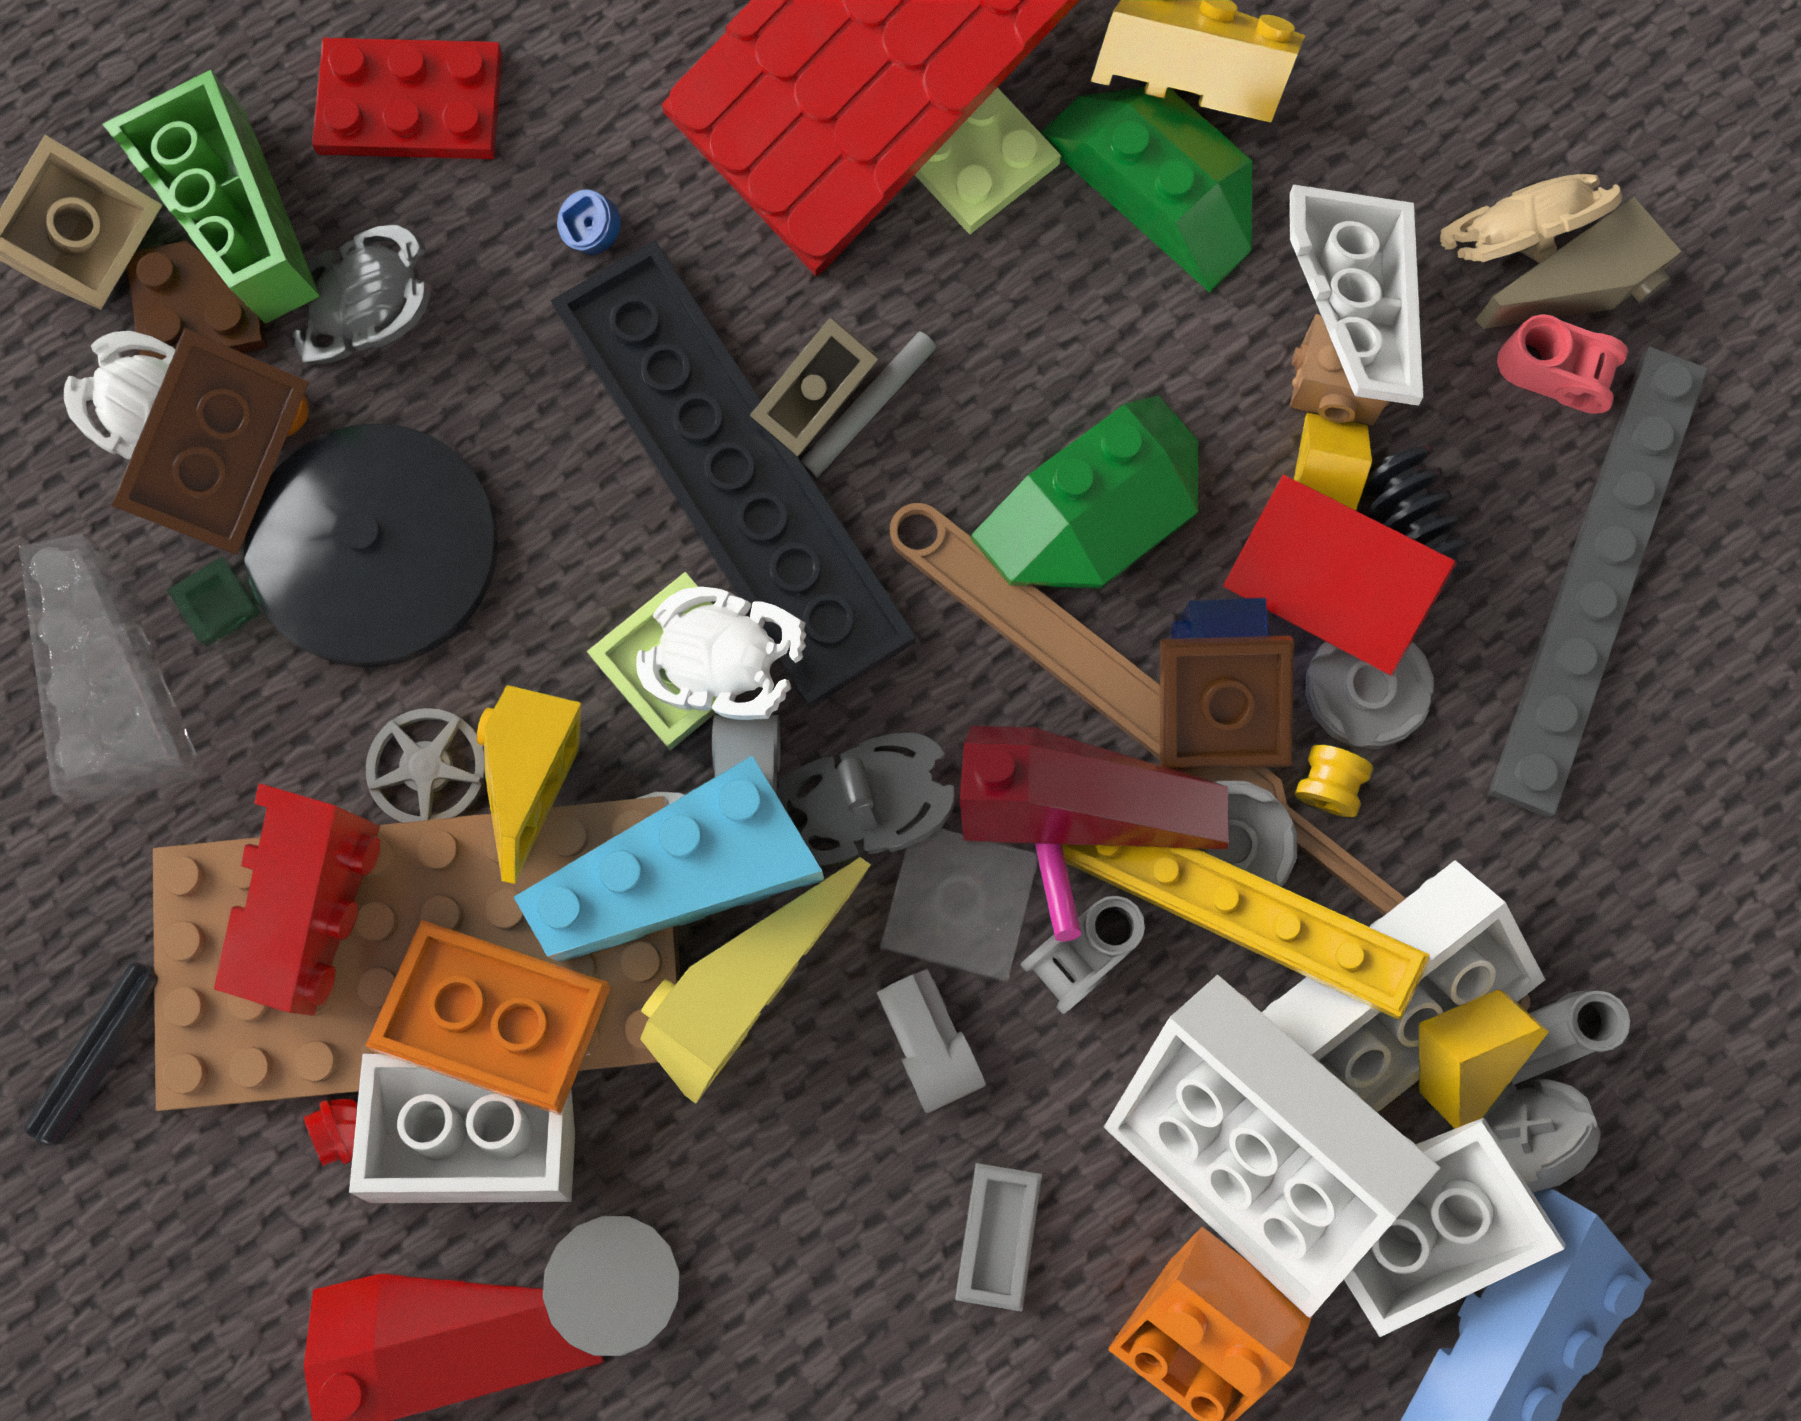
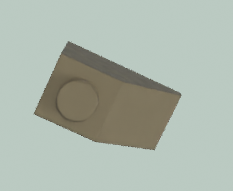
(815, 385)

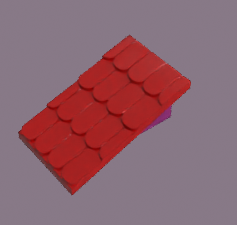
(844, 101)

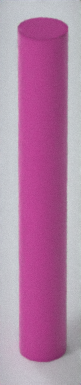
(1058, 891)

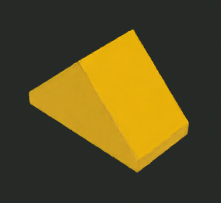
(1334, 458)
(1474, 1054)

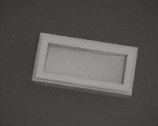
(998, 1237)

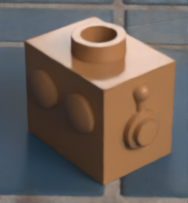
(1322, 382)

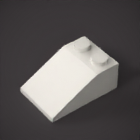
(1456, 1235)

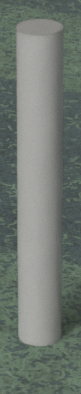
(868, 404)

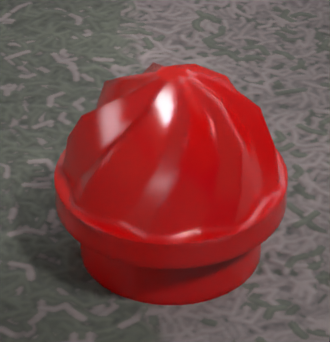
(333, 1130)

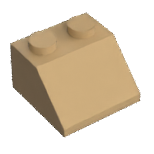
(72, 224)

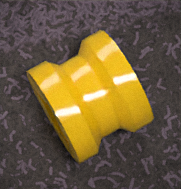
(1334, 780)

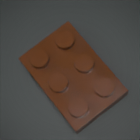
(210, 442)

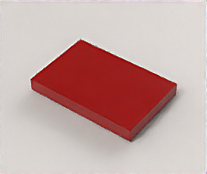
(1339, 574)

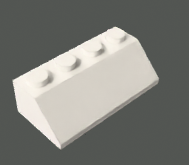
(1471, 953)

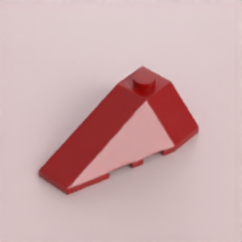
(423, 1343)

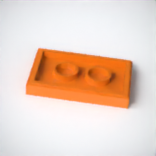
(489, 1017)

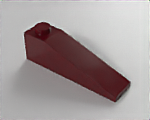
(1065, 791)

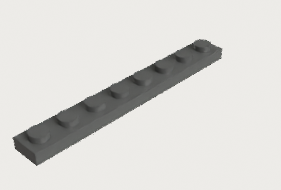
(1597, 583)

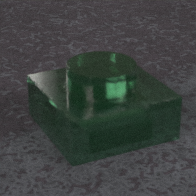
(214, 601)

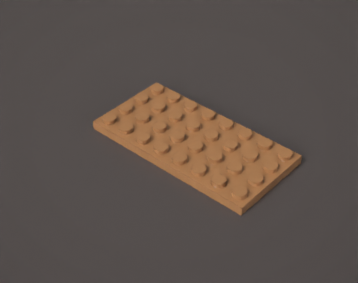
(434, 871)

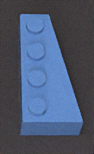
(1535, 1329)

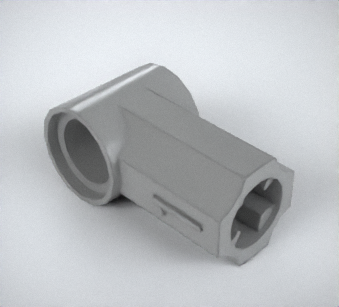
(1566, 1040)
(934, 1053)

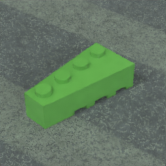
(219, 190)

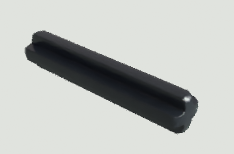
(93, 1055)

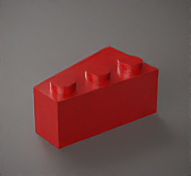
(296, 902)

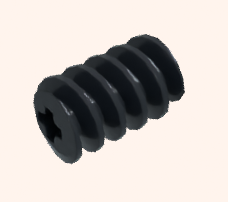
(1410, 505)

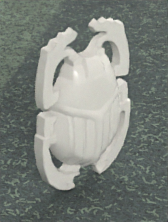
(120, 390)
(719, 653)

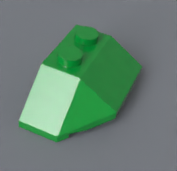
(1163, 174)
(1097, 501)

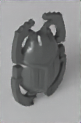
(364, 295)
(870, 797)

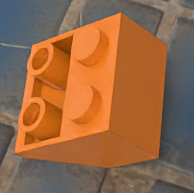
(1212, 1331)

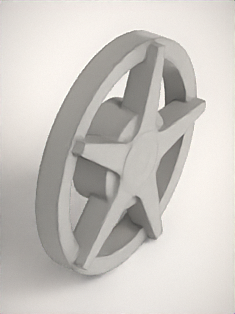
(425, 765)

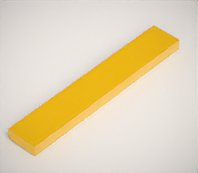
(1263, 919)

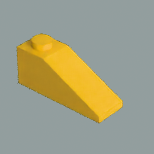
(527, 756)

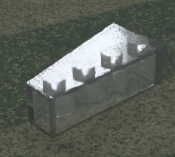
(98, 681)

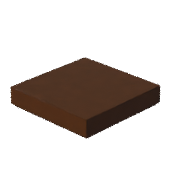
(1226, 702)

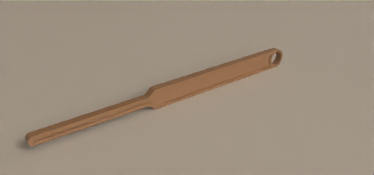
(1101, 677)

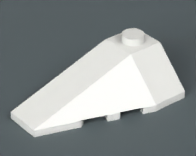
(1366, 286)

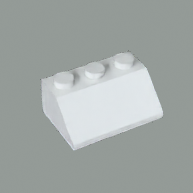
(454, 1142)

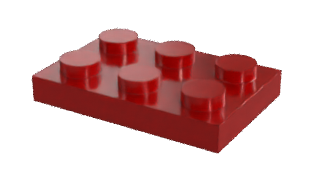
(407, 98)

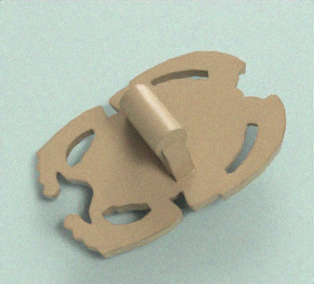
(1531, 218)

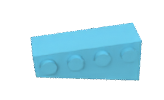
(687, 861)

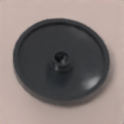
(371, 545)

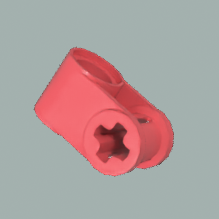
(1574, 363)

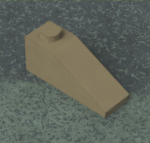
(1591, 273)

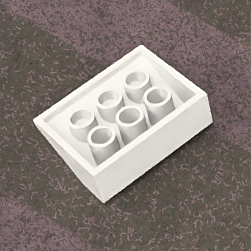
(1267, 1144)

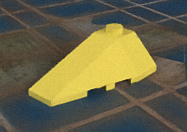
(719, 998)

